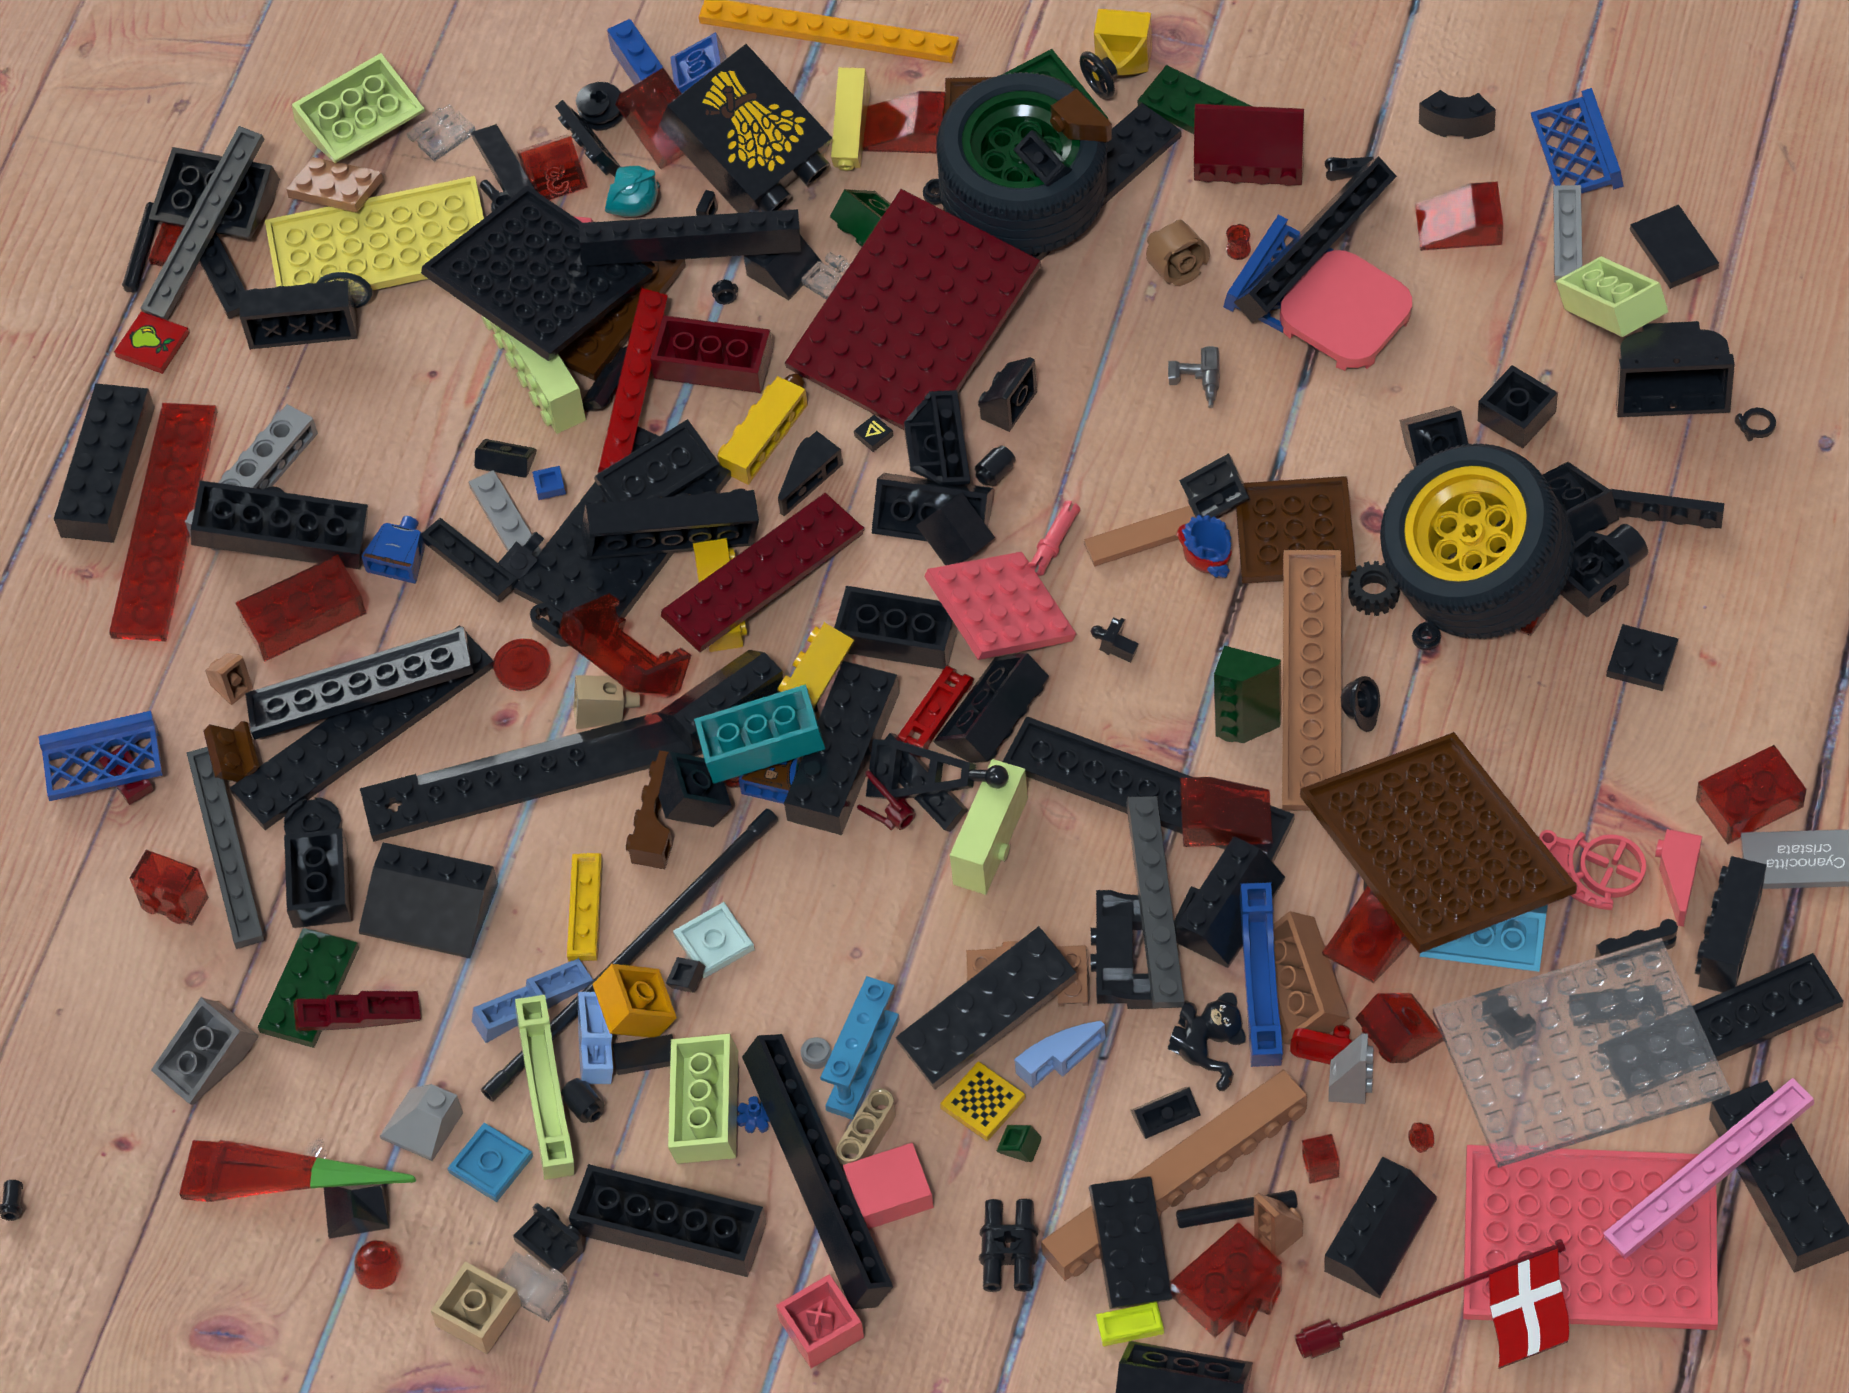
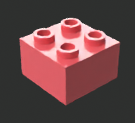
(820, 1321)

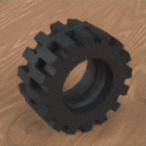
(1372, 602)

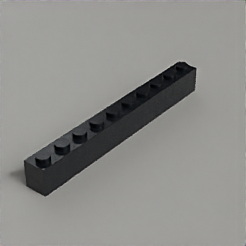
(817, 1172)

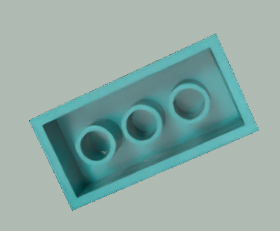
(759, 734)

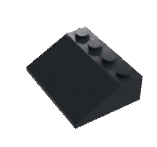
(186, 179)
(1584, 499)
(427, 900)

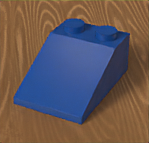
(696, 61)

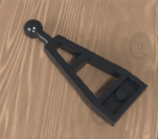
(886, 765)

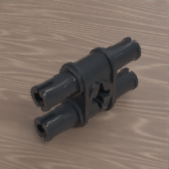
(1021, 1250)

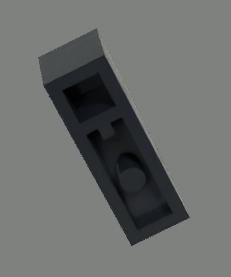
(811, 466)

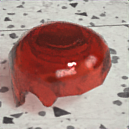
(377, 1264)

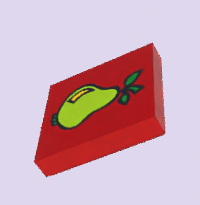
(151, 342)

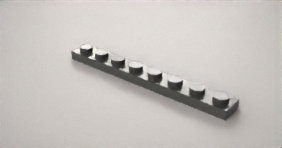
(202, 223)
(225, 851)
(1155, 902)

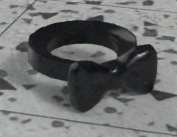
(1750, 433)

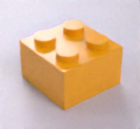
(634, 1001)

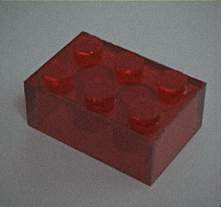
(643, 110)
(1751, 794)
(1224, 1278)

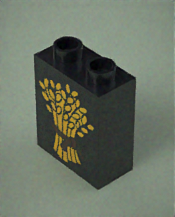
(747, 133)

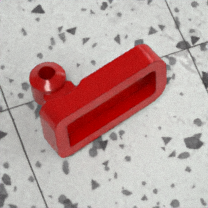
(1318, 1045)

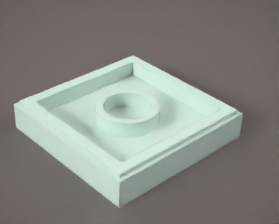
(714, 939)

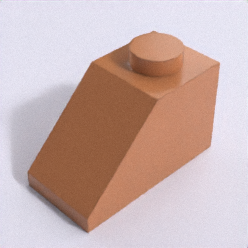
(229, 677)

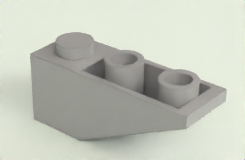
(1352, 1072)

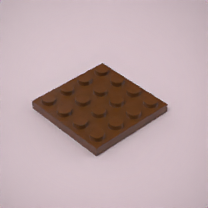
(1293, 517)

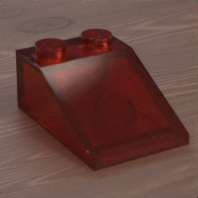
(905, 123)
(1461, 218)
(1222, 809)
(1367, 939)

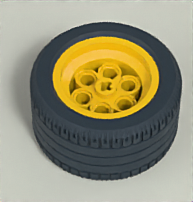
(1464, 496)

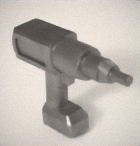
(1207, 371)

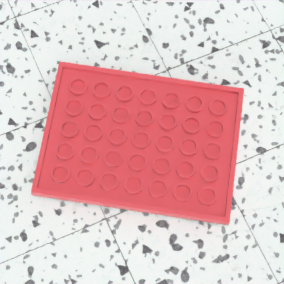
(1576, 1200)

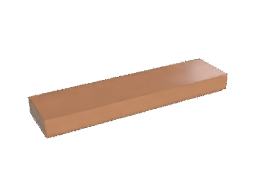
(1137, 536)

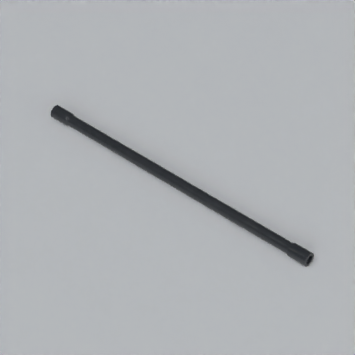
(755, 831)

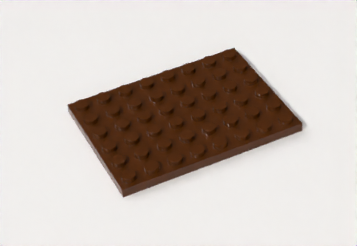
(1437, 842)

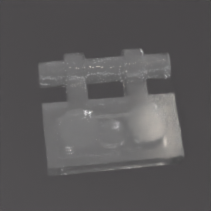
(444, 137)
(824, 278)

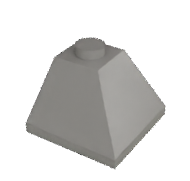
(423, 1120)

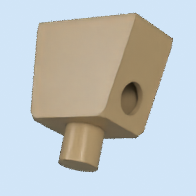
(600, 701)

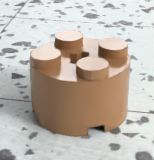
(1177, 253)

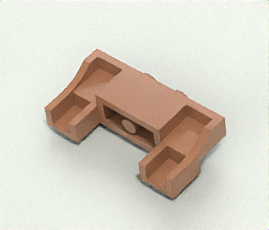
(1075, 955)

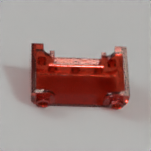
(600, 638)

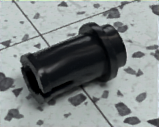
(10, 1207)

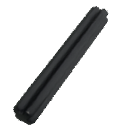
(140, 251)
(1228, 1210)

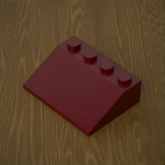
(1248, 144)

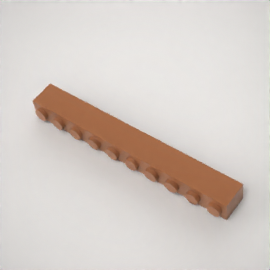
(1189, 1165)

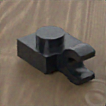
(519, 558)

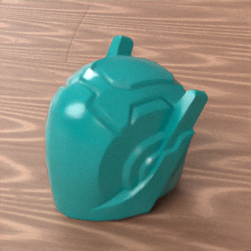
(632, 192)

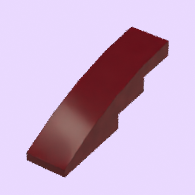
(357, 1011)

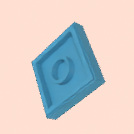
(490, 1162)

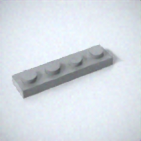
(1567, 229)
(500, 510)

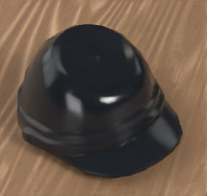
(1361, 702)

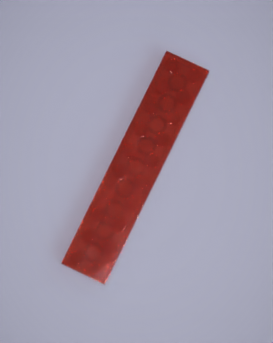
(160, 530)

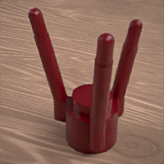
(898, 811)

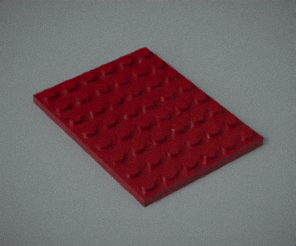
(912, 310)

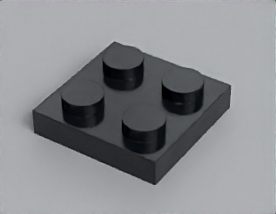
(1642, 657)

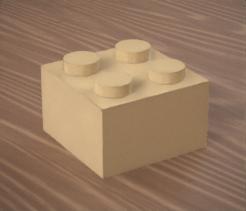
(476, 1307)

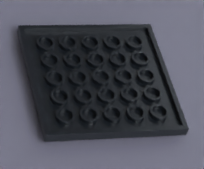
(528, 274)

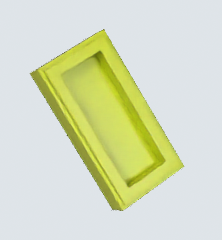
(1130, 1324)

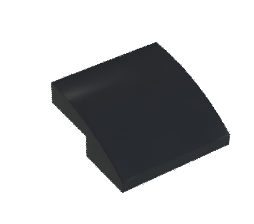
(1215, 488)

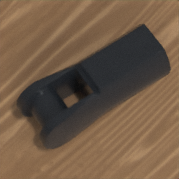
(1344, 167)

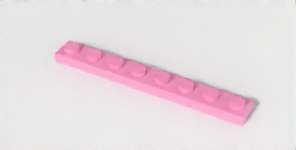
(1708, 1168)

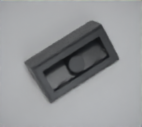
(1042, 158)
(504, 458)
(1165, 1112)

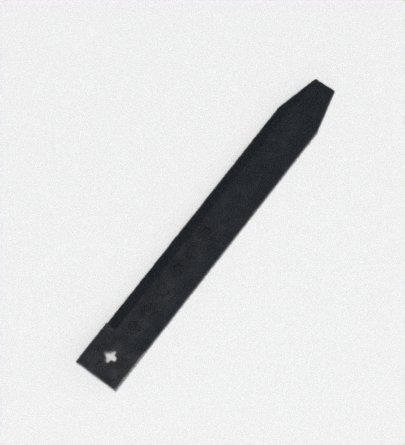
(518, 775)

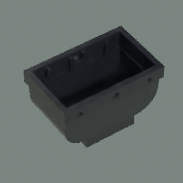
(1674, 368)

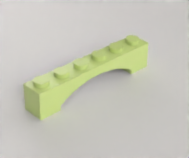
(544, 1087)

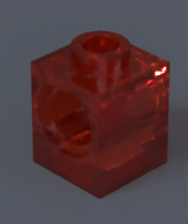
(1320, 1158)

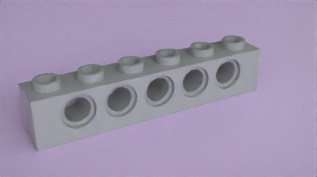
(280, 442)

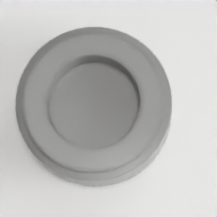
(815, 1052)

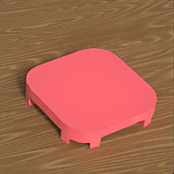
(1346, 309)

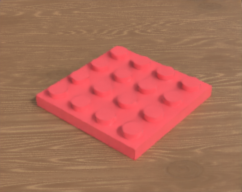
(999, 605)

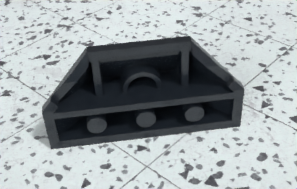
(937, 439)

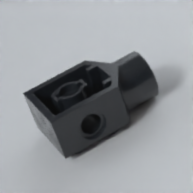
(1602, 567)

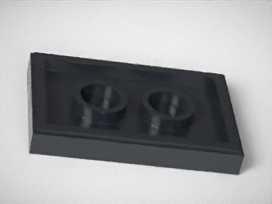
(1674, 246)

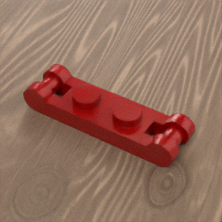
(936, 707)

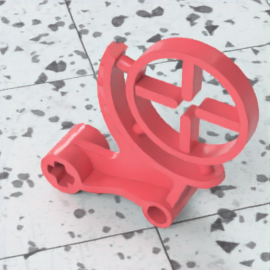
(1563, 851)

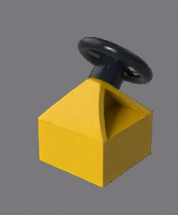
(1121, 48)

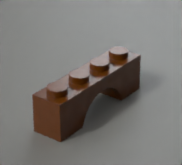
(650, 841)

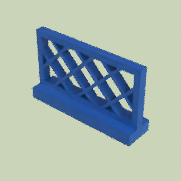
(1596, 133)
(1258, 263)
(99, 738)

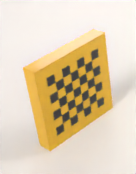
(982, 1101)

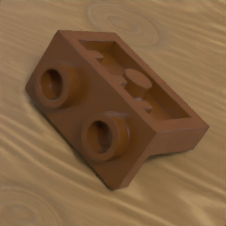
(231, 751)

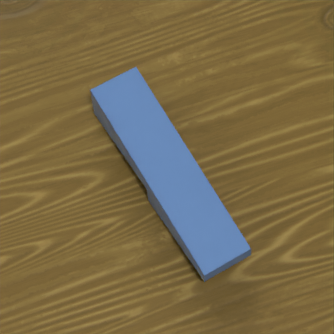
(556, 984)

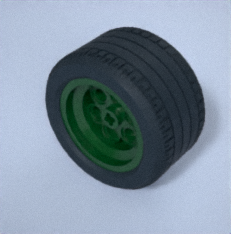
(1012, 199)

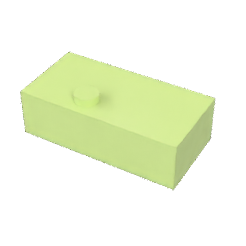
(1612, 296)
(987, 831)
(703, 1098)

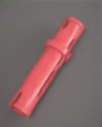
(1049, 546)

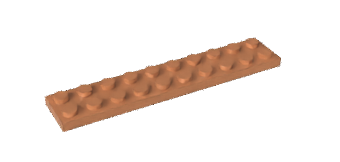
(1310, 671)

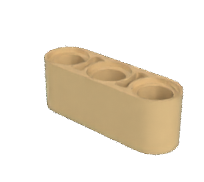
(867, 1118)

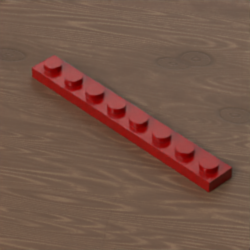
(633, 378)

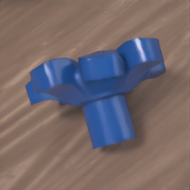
(752, 1116)

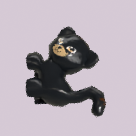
(1218, 1022)

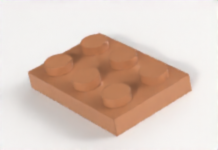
(334, 184)

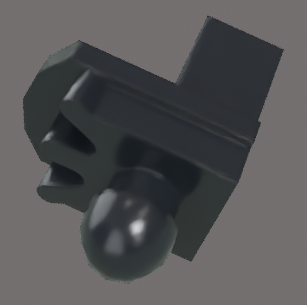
(1113, 642)

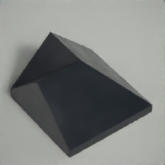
(355, 1209)

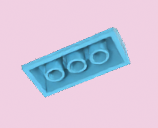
(1508, 944)

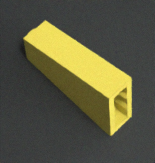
(850, 118)

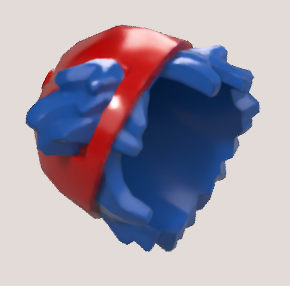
(1206, 545)

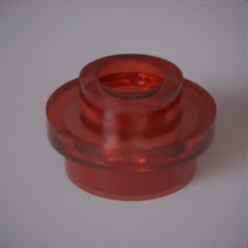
(1421, 1137)

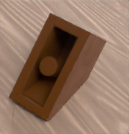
(1080, 119)

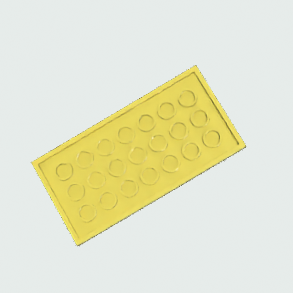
(380, 242)

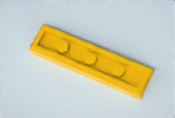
(584, 907)

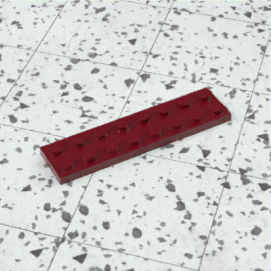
(762, 572)

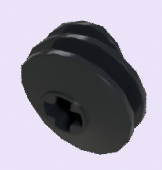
(597, 105)

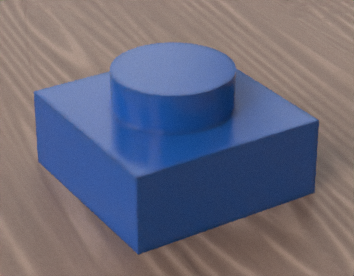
(549, 482)

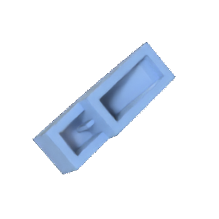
(594, 1041)
(1059, 1052)

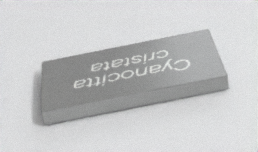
(1800, 857)

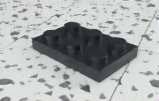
(587, 139)

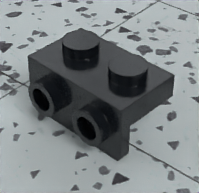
(550, 1239)

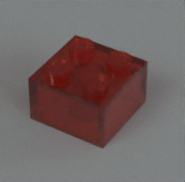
(168, 888)

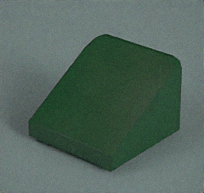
(1020, 1142)

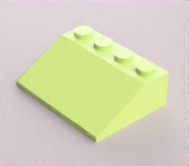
(356, 108)

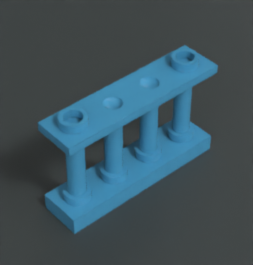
(860, 1048)

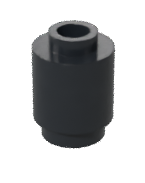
(994, 466)
(582, 1100)

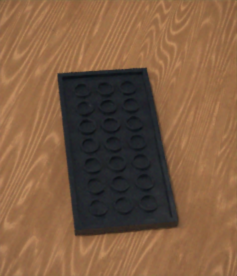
(569, 580)

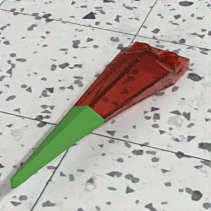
(239, 1170)

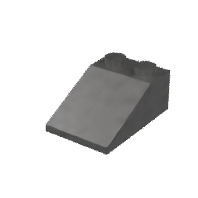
(204, 1050)

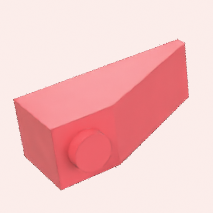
(1678, 867)

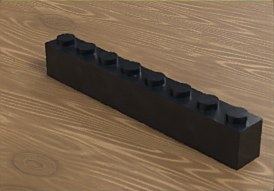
(689, 237)
(1315, 239)

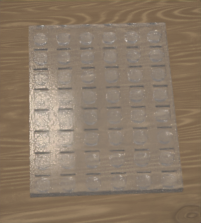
(1580, 1052)

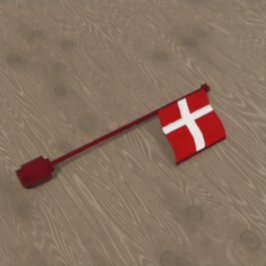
(1523, 1303)

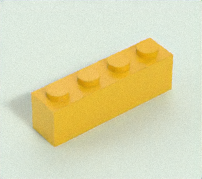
(762, 429)
(709, 558)
(819, 662)

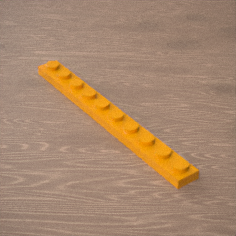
(829, 30)

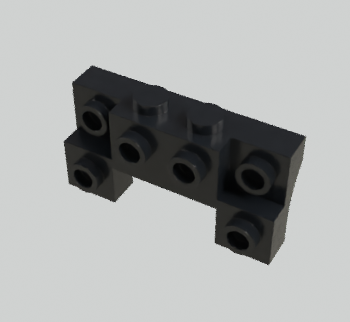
(1115, 920)

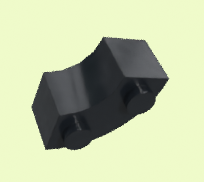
(1457, 115)

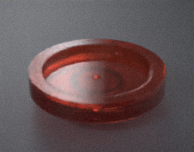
(522, 664)

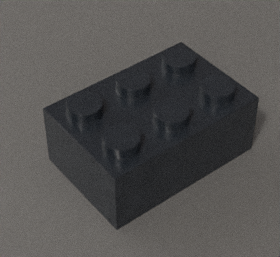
(317, 878)

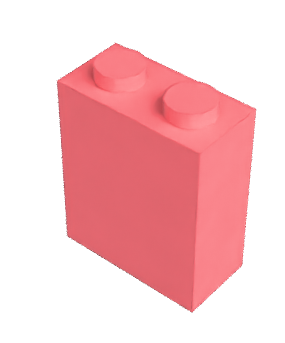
(889, 1185)

